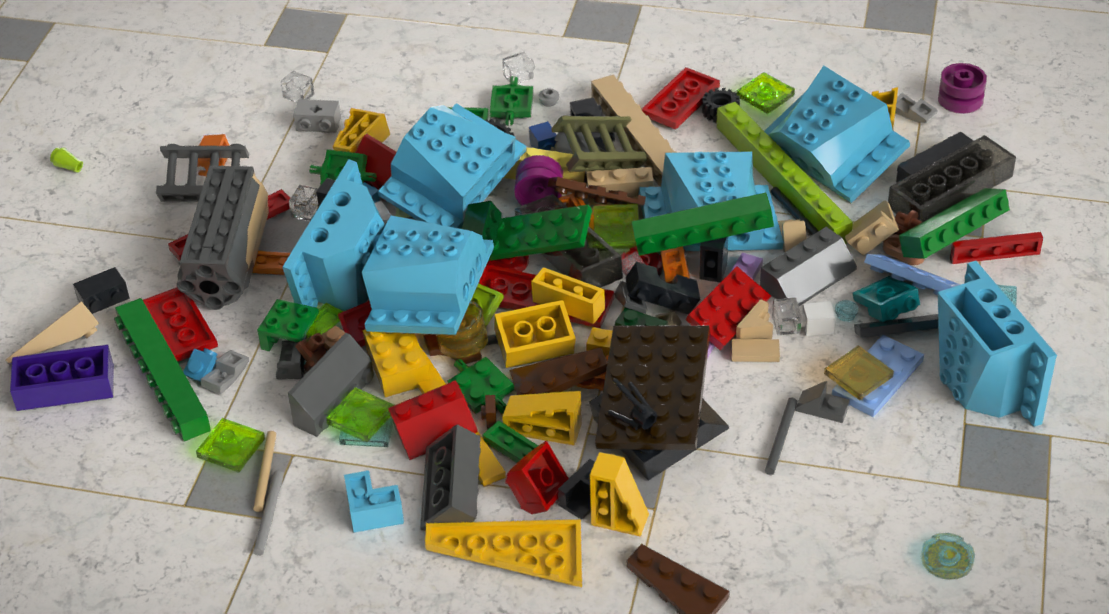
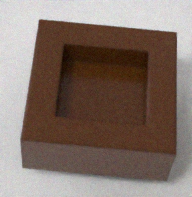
(488, 411)

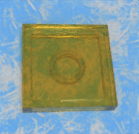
(858, 372)

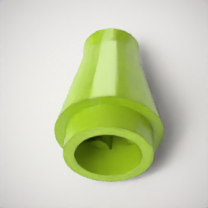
(64, 159)

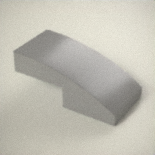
(916, 111)
(227, 370)

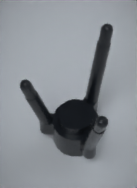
(642, 413)

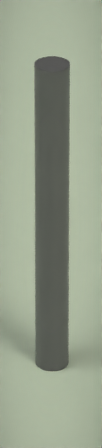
(781, 436)

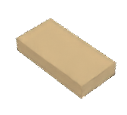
(755, 350)

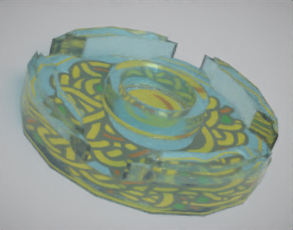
(947, 556)

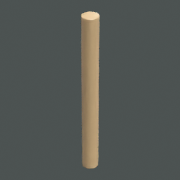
(264, 471)

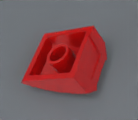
(537, 479)

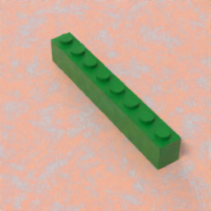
(162, 370)

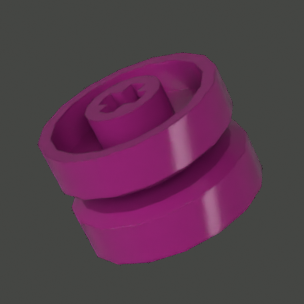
(962, 88)
(533, 178)

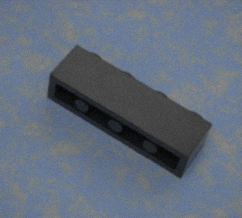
(931, 155)

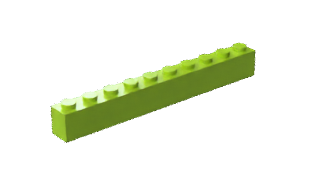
(781, 170)

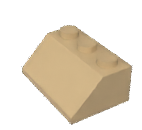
(620, 180)

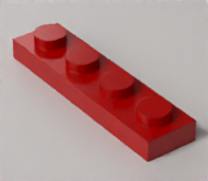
(996, 247)

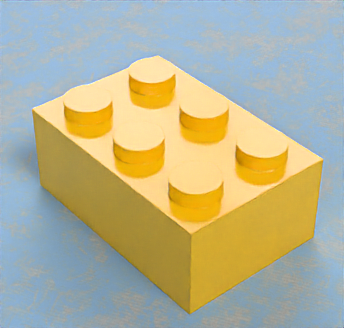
(534, 333)
(396, 361)

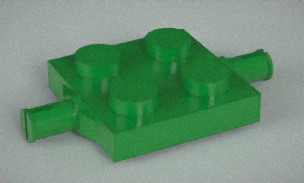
(511, 101)
(335, 162)
(481, 380)

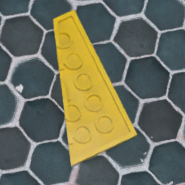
(529, 547)

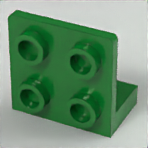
(285, 321)

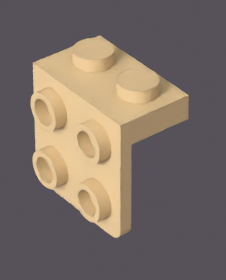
(872, 228)

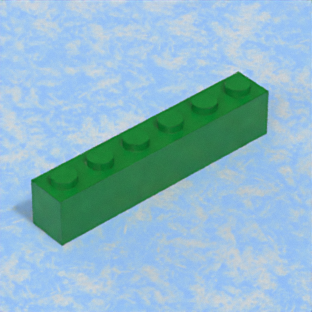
(954, 223)
(703, 224)

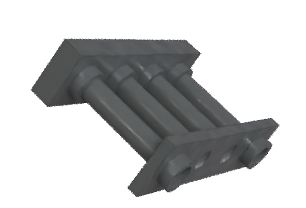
(191, 192)

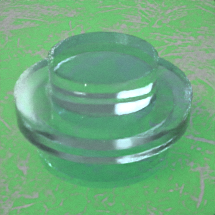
(846, 310)

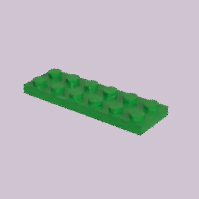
(542, 232)

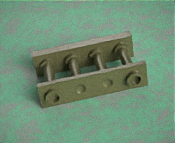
(595, 159)

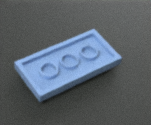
(903, 271)
(896, 356)

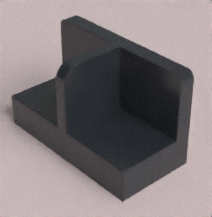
(575, 492)

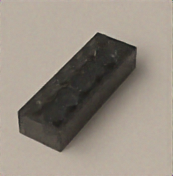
(952, 179)
(593, 264)

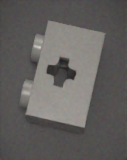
(317, 115)

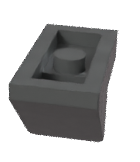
(818, 403)

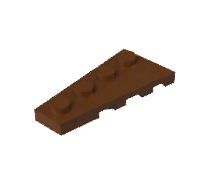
(559, 373)
(677, 584)

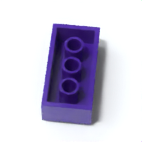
(62, 377)

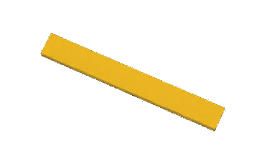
(488, 464)

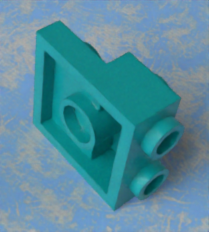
(888, 298)

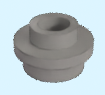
(548, 97)

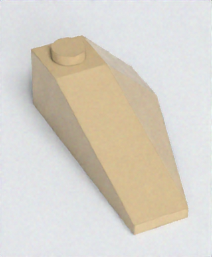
(67, 328)

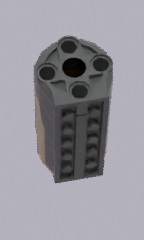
(224, 236)

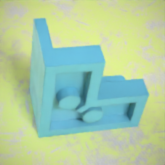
(370, 506)

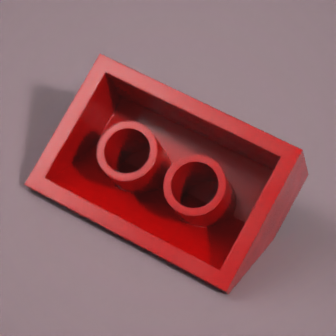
(378, 159)
(429, 417)

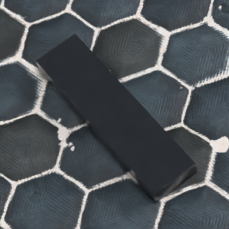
(897, 326)

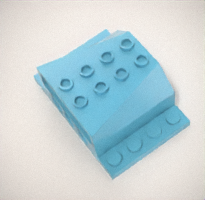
(838, 135)
(447, 164)
(707, 179)
(336, 246)
(423, 276)
(991, 350)

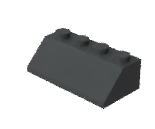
(808, 267)
(328, 384)
(451, 478)

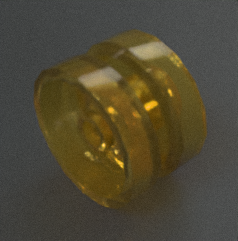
(470, 337)

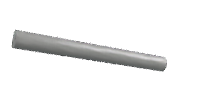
(268, 513)

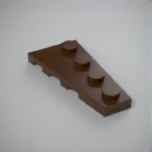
(598, 193)

